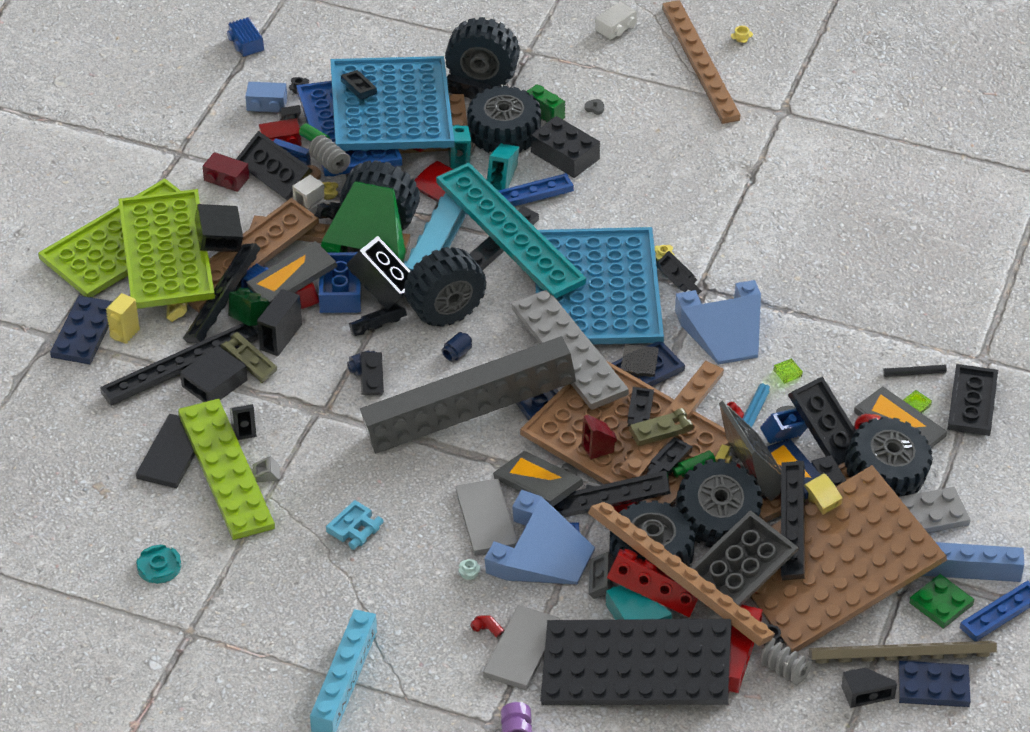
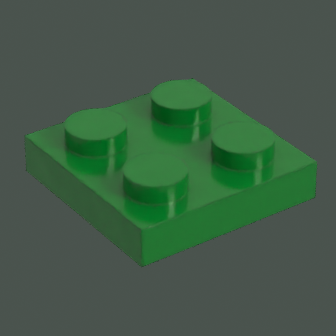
(941, 601)

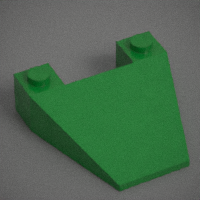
(362, 217)

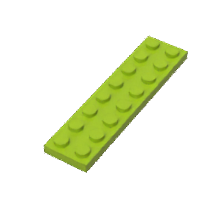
(226, 469)

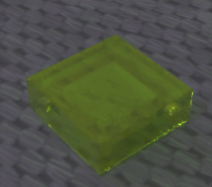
(787, 370)
(918, 401)

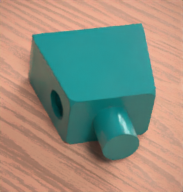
(462, 142)

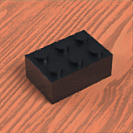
(565, 146)
(380, 272)

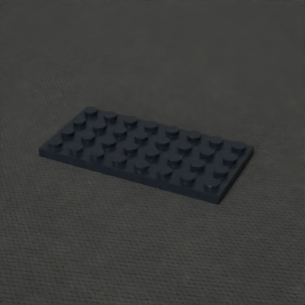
(637, 662)

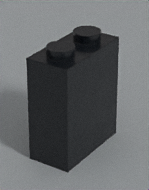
(218, 228)
(279, 322)
(214, 375)

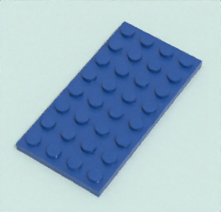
(318, 110)

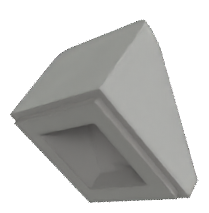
(266, 470)

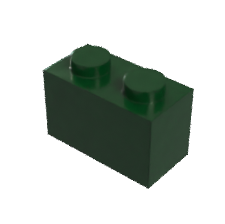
(246, 306)

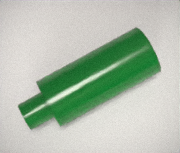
(309, 132)
(685, 466)

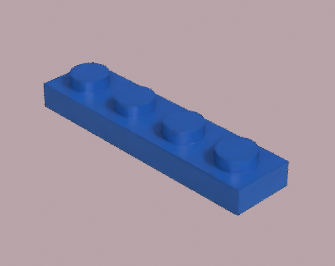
(538, 190)
(997, 612)

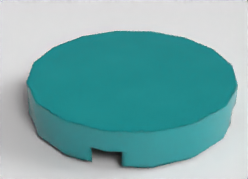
(158, 564)

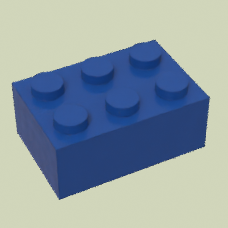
(339, 288)

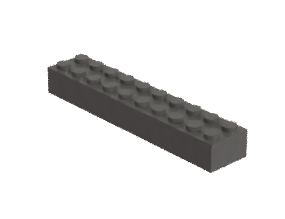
(468, 394)

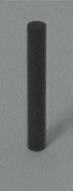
(915, 370)

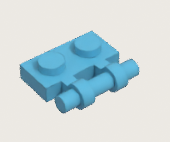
(348, 522)

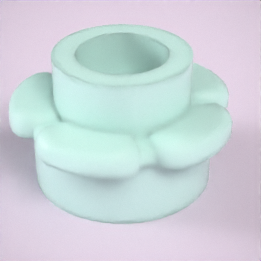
(469, 569)

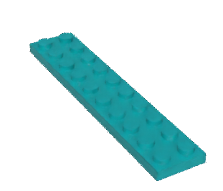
(511, 230)

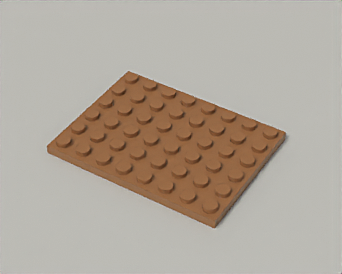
(560, 427)
(851, 561)

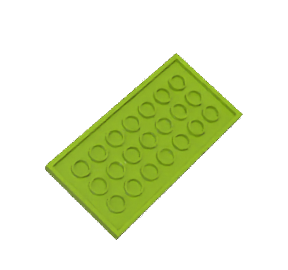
(164, 249)
(96, 252)

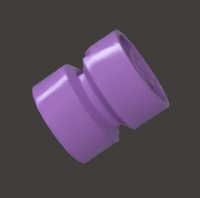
(516, 717)

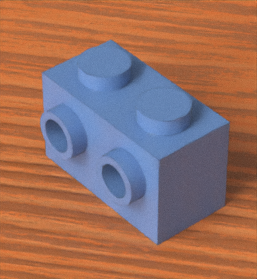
(266, 96)

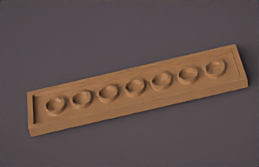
(270, 234)

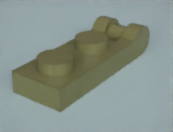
(254, 360)
(661, 427)

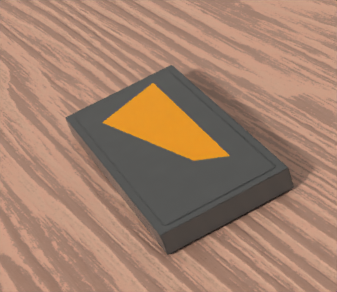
(293, 272)
(889, 405)
(538, 477)

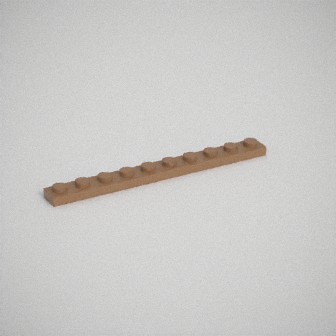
(701, 62)
(681, 573)

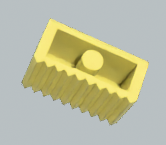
(123, 318)

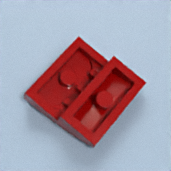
(427, 180)

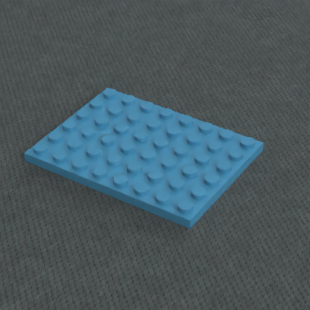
(405, 112)
(621, 283)

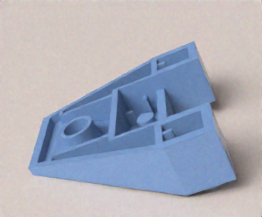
(725, 327)
(547, 549)

